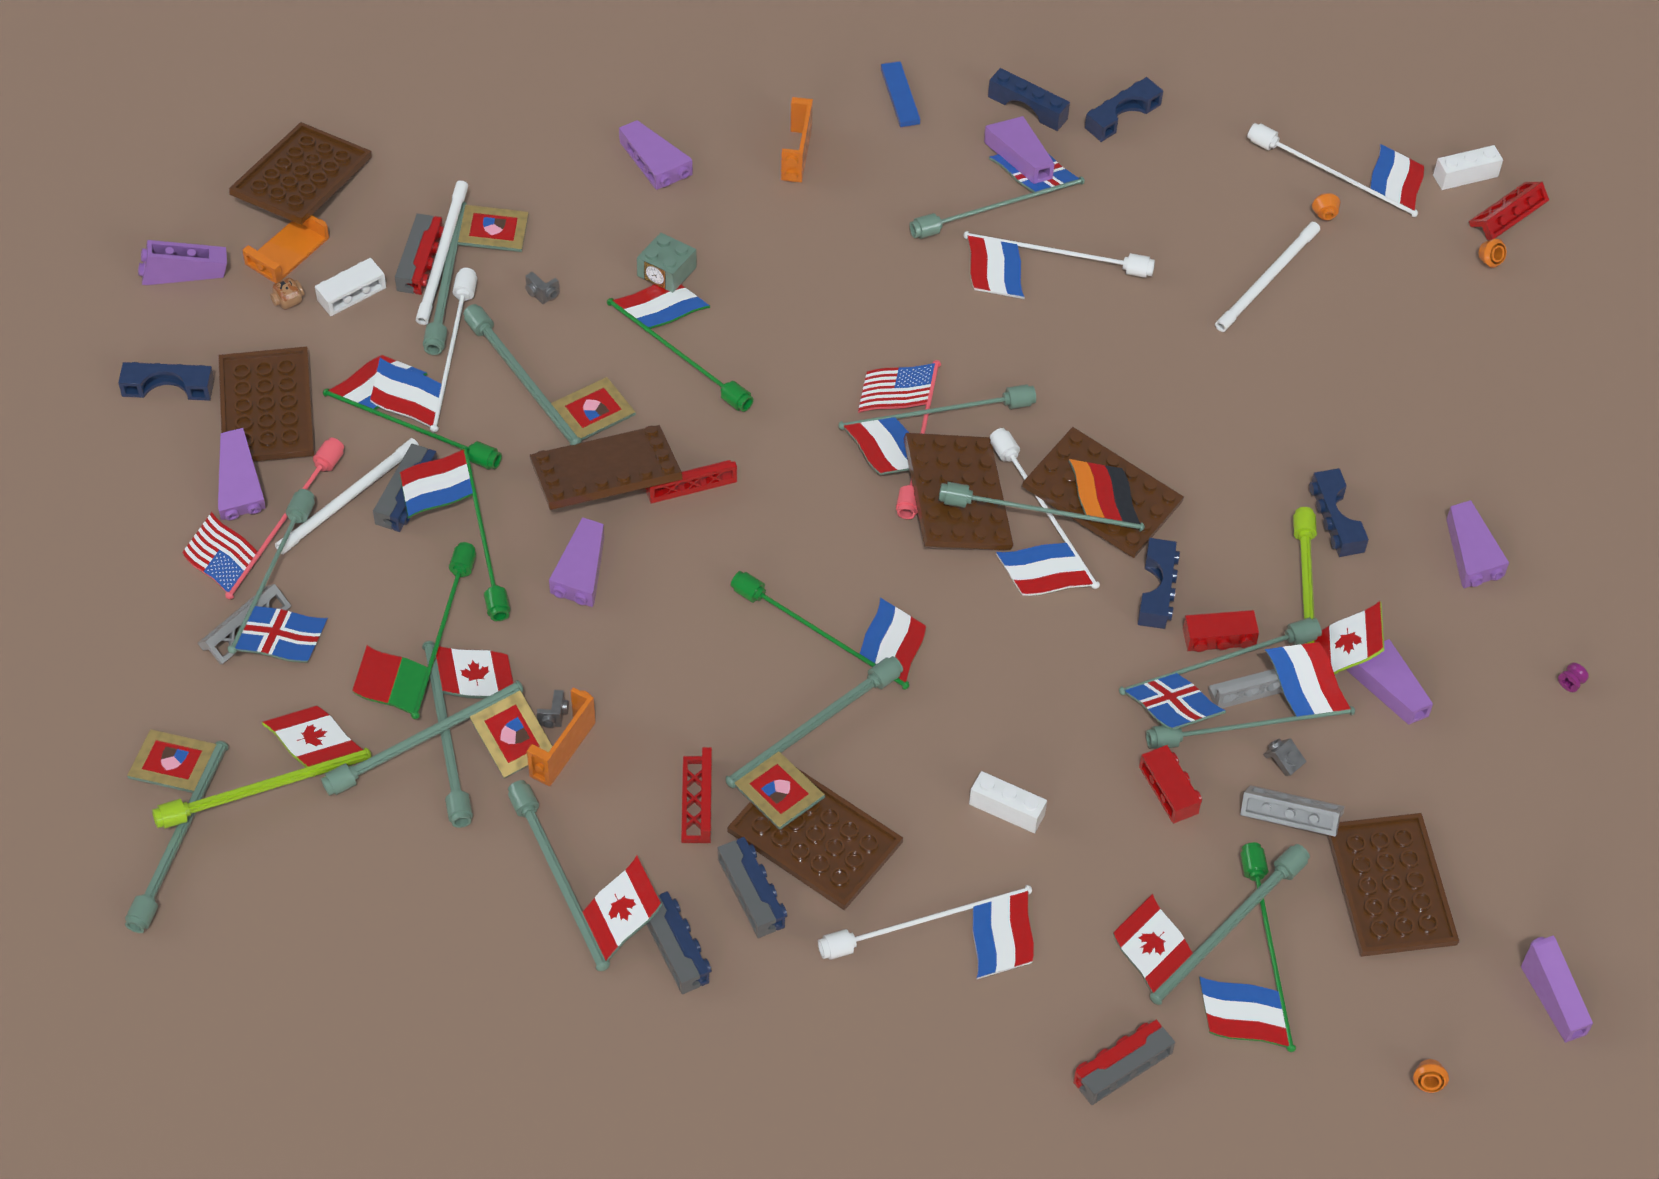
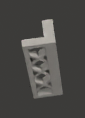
(233, 621)
(1245, 689)
(1291, 810)

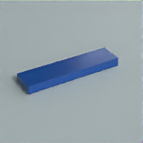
(900, 94)

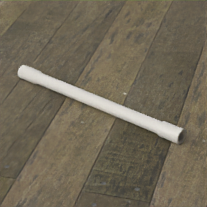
(426, 305)
(1230, 316)
(345, 497)

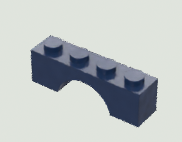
(1140, 97)
(1049, 108)
(140, 378)
(1346, 534)
(1155, 604)

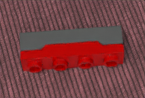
(419, 254)
(1123, 1062)

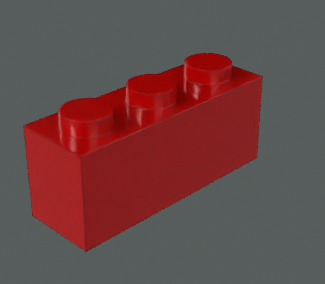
(1220, 630)
(1170, 784)

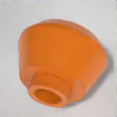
(1326, 206)
(1493, 252)
(1430, 1076)

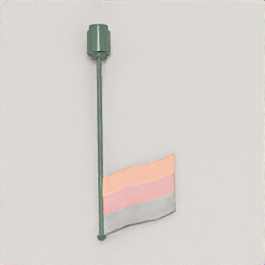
(1100, 488)

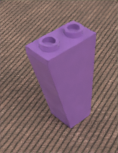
(1021, 148)
(654, 155)
(180, 262)
(238, 480)
(1474, 547)
(580, 565)
(1394, 684)
(1556, 988)

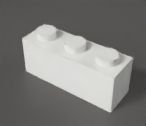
(1468, 167)
(350, 286)
(1008, 802)

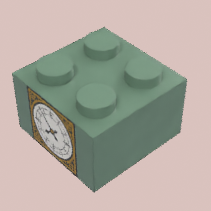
(666, 262)

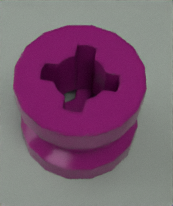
(1573, 677)

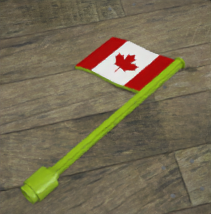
(1349, 639)
(307, 735)

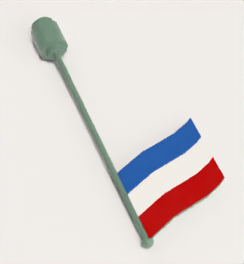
(883, 437)
(1305, 682)

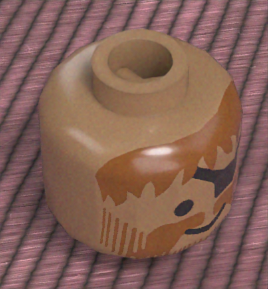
(287, 293)

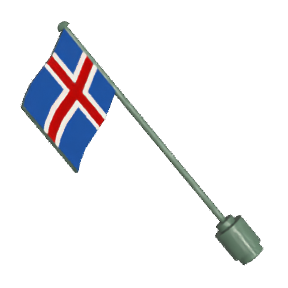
(932, 224)
(275, 630)
(1180, 703)

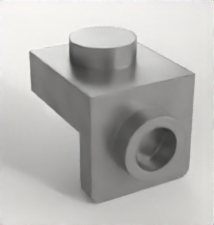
(541, 290)
(553, 717)
(1285, 755)

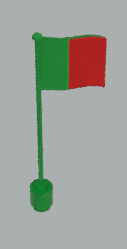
(398, 679)

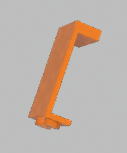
(801, 122)
(287, 248)
(546, 765)

